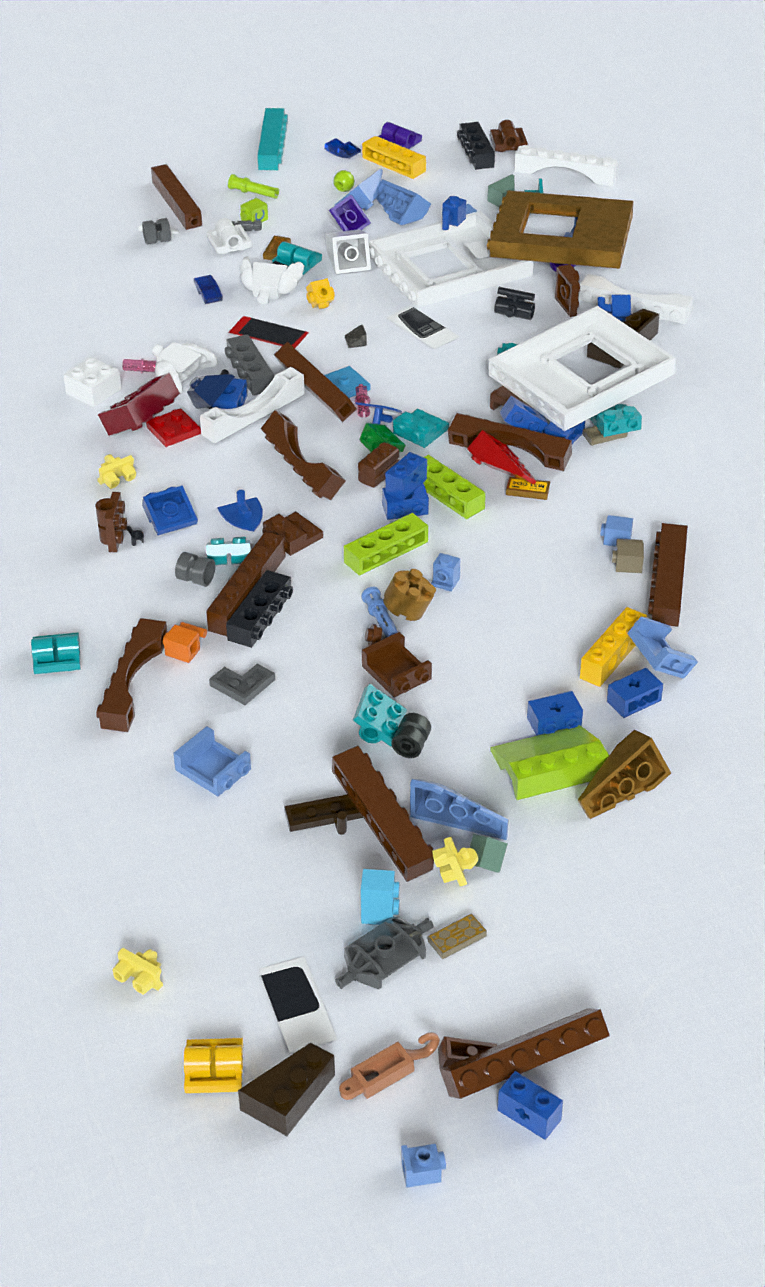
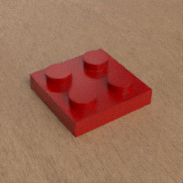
(173, 427)

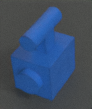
(453, 212)
(619, 306)

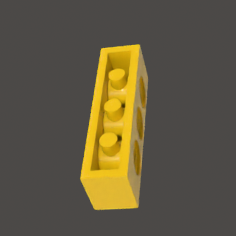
(394, 157)
(609, 649)

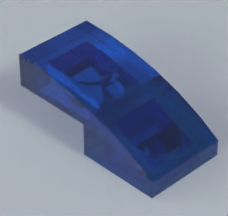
(340, 149)
(208, 289)

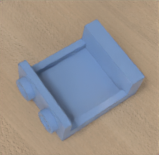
(651, 641)
(210, 762)

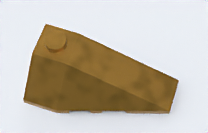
(628, 770)

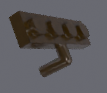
(321, 813)

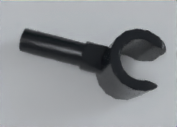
(135, 535)

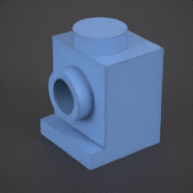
(446, 572)
(422, 1165)

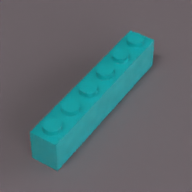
(272, 139)

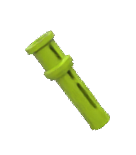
(246, 185)

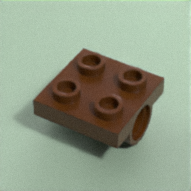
(507, 137)
(111, 521)

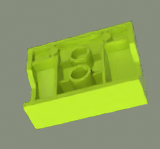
(550, 761)

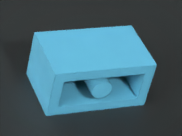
(379, 896)

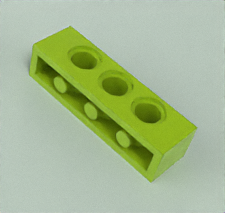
(453, 489)
(385, 544)

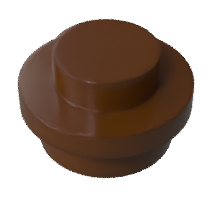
(373, 634)

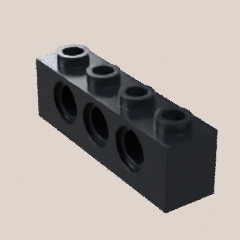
(476, 145)
(259, 608)

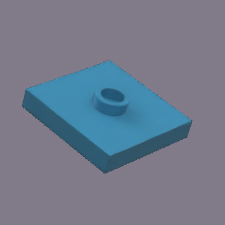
(347, 380)

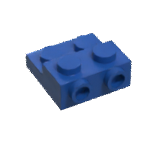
(169, 510)

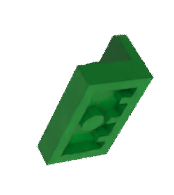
(376, 434)

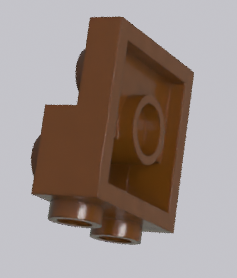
(567, 289)
(296, 529)

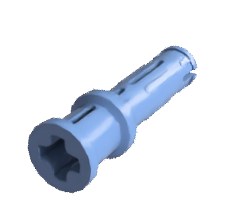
(378, 601)

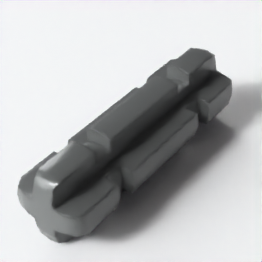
(248, 225)

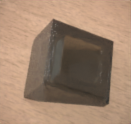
(356, 337)

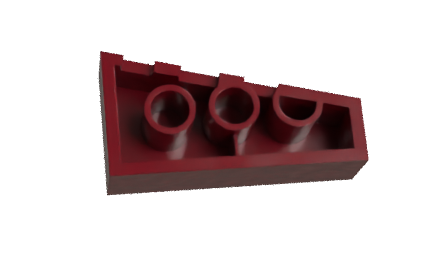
(140, 405)

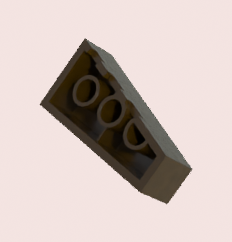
(642, 321)

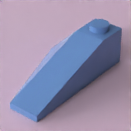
(366, 191)
(401, 204)
(449, 808)

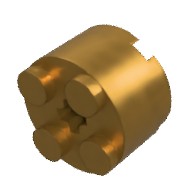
(408, 594)

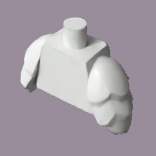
(270, 280)
(182, 361)

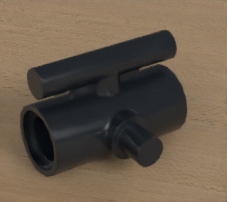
(515, 304)

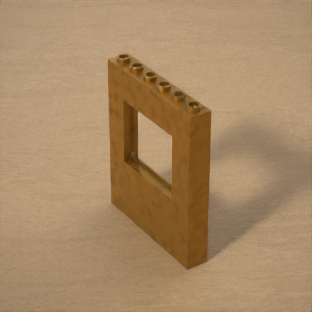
(596, 240)

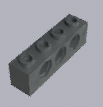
(249, 363)

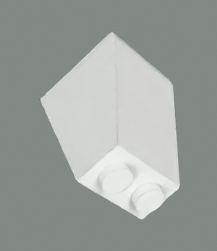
(348, 251)

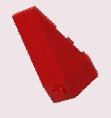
(498, 456)

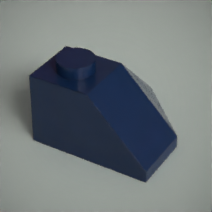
(207, 389)

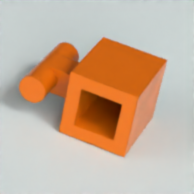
(183, 641)

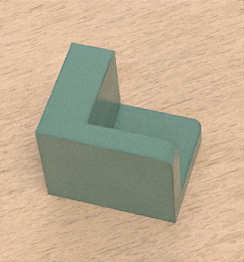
(489, 852)

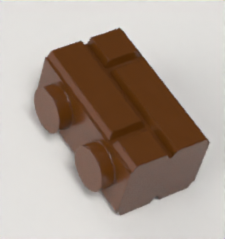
(376, 464)

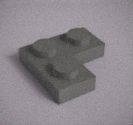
(243, 687)

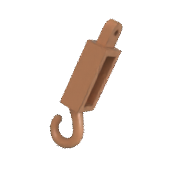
(390, 1065)

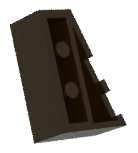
(288, 1089)

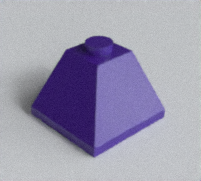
(349, 215)

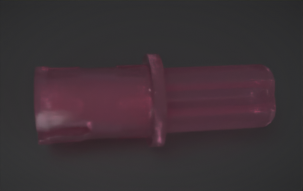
(139, 365)
(362, 397)

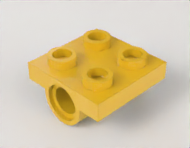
(213, 1065)

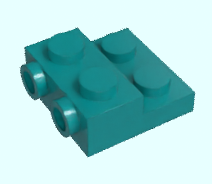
(617, 420)
(419, 427)

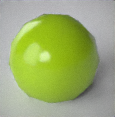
(343, 181)

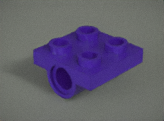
(400, 135)

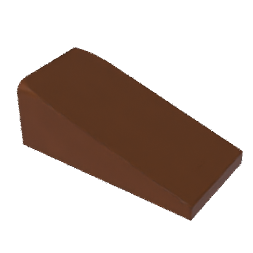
(456, 1049)

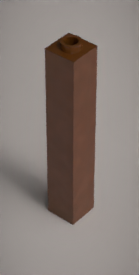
(176, 196)
(316, 382)

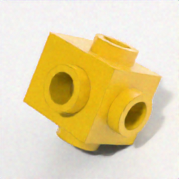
(320, 293)

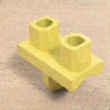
(115, 468)
(454, 862)
(141, 967)

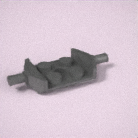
(371, 964)

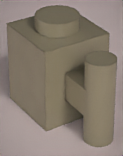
(629, 555)

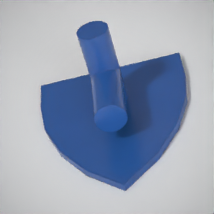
(378, 415)
(244, 513)

